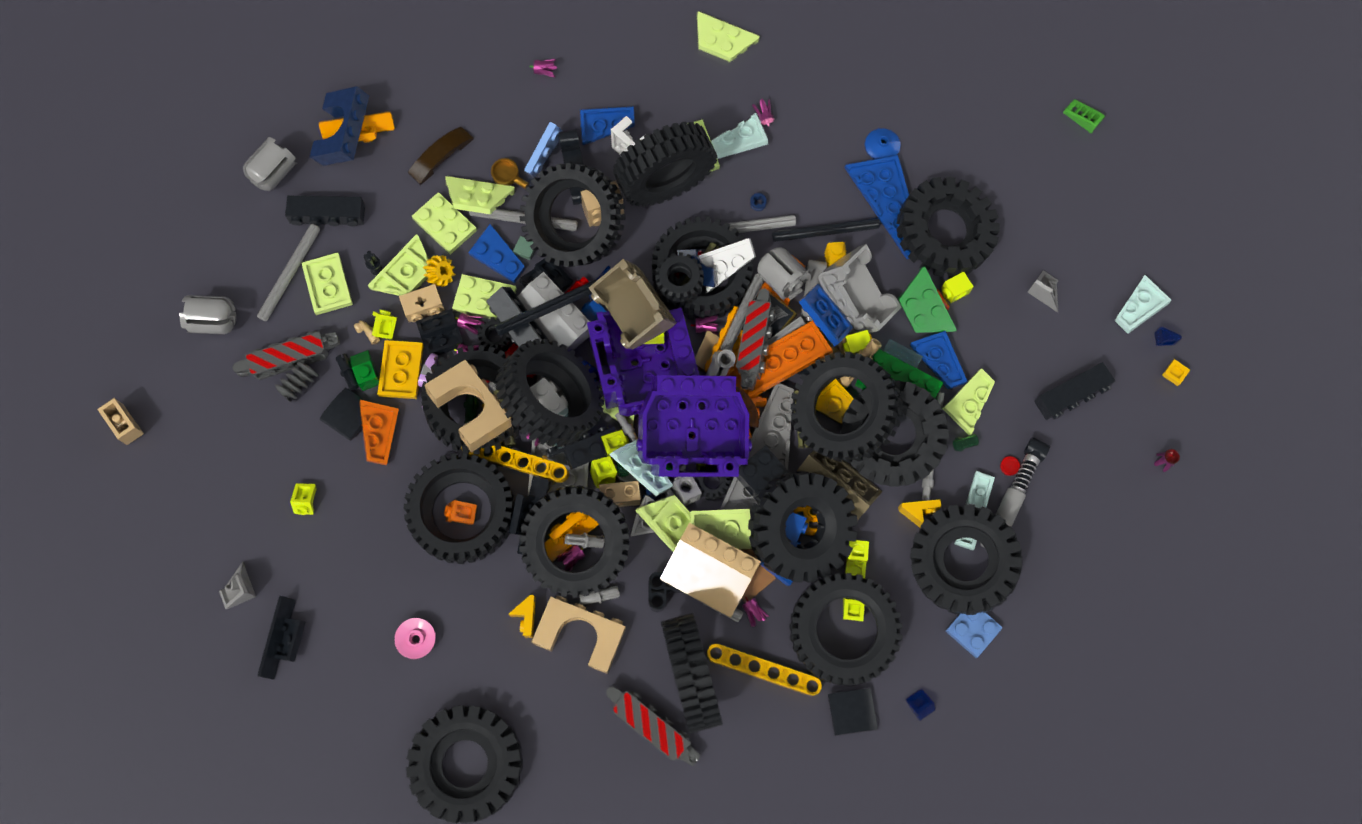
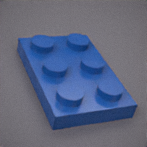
(826, 315)

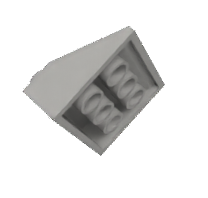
(563, 325)

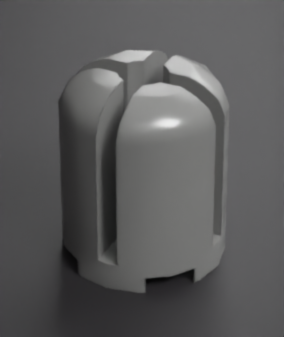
(268, 165)
(783, 273)
(208, 314)

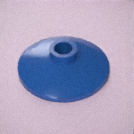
(877, 149)

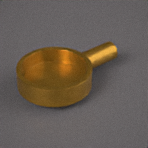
(506, 173)

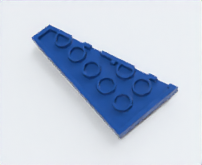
(884, 189)

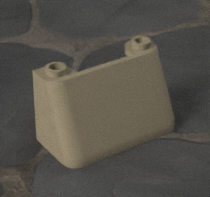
(632, 304)

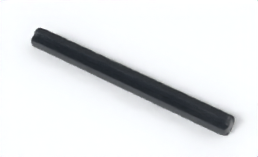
(827, 229)
(543, 309)

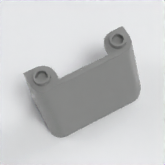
(856, 292)

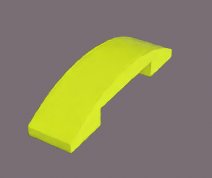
(856, 565)

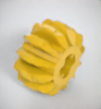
(439, 270)

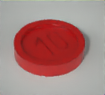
(1010, 466)

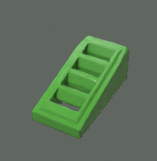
(1092, 114)

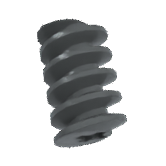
(295, 381)

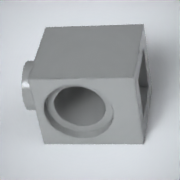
(689, 497)

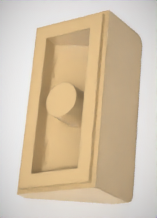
(705, 350)

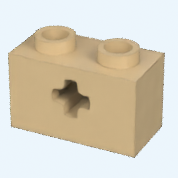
(412, 303)
(120, 421)
(622, 493)

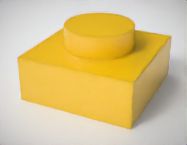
(1176, 372)

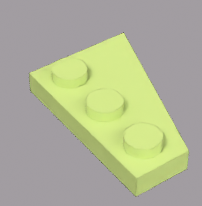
(969, 400)

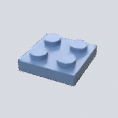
(974, 631)

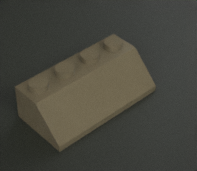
(859, 489)

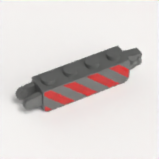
(754, 339)
(283, 356)
(652, 727)

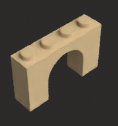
(465, 380)
(560, 613)

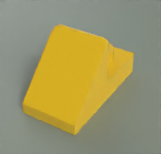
(915, 510)
(527, 610)

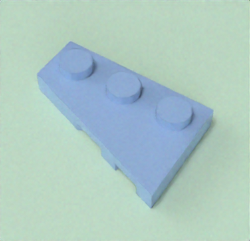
(543, 150)

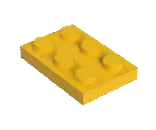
(400, 369)

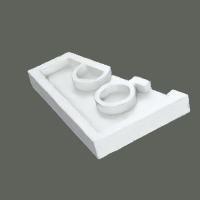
(728, 259)

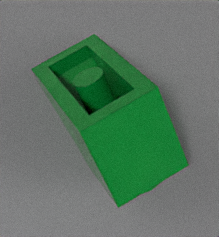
(364, 370)

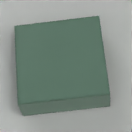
(523, 248)

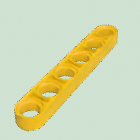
(531, 468)
(763, 671)

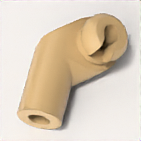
(363, 326)

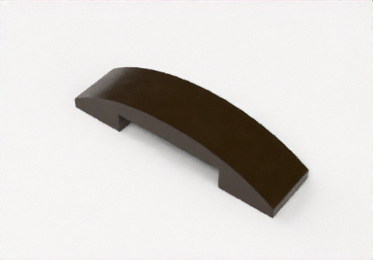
(438, 152)

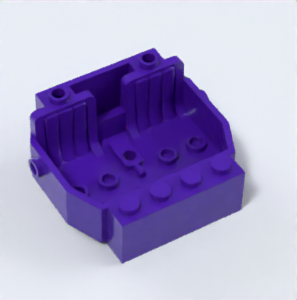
(632, 381)
(719, 428)

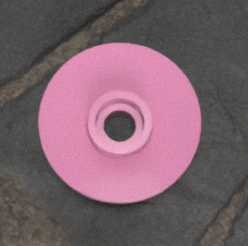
(406, 633)

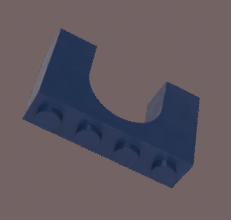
(343, 144)

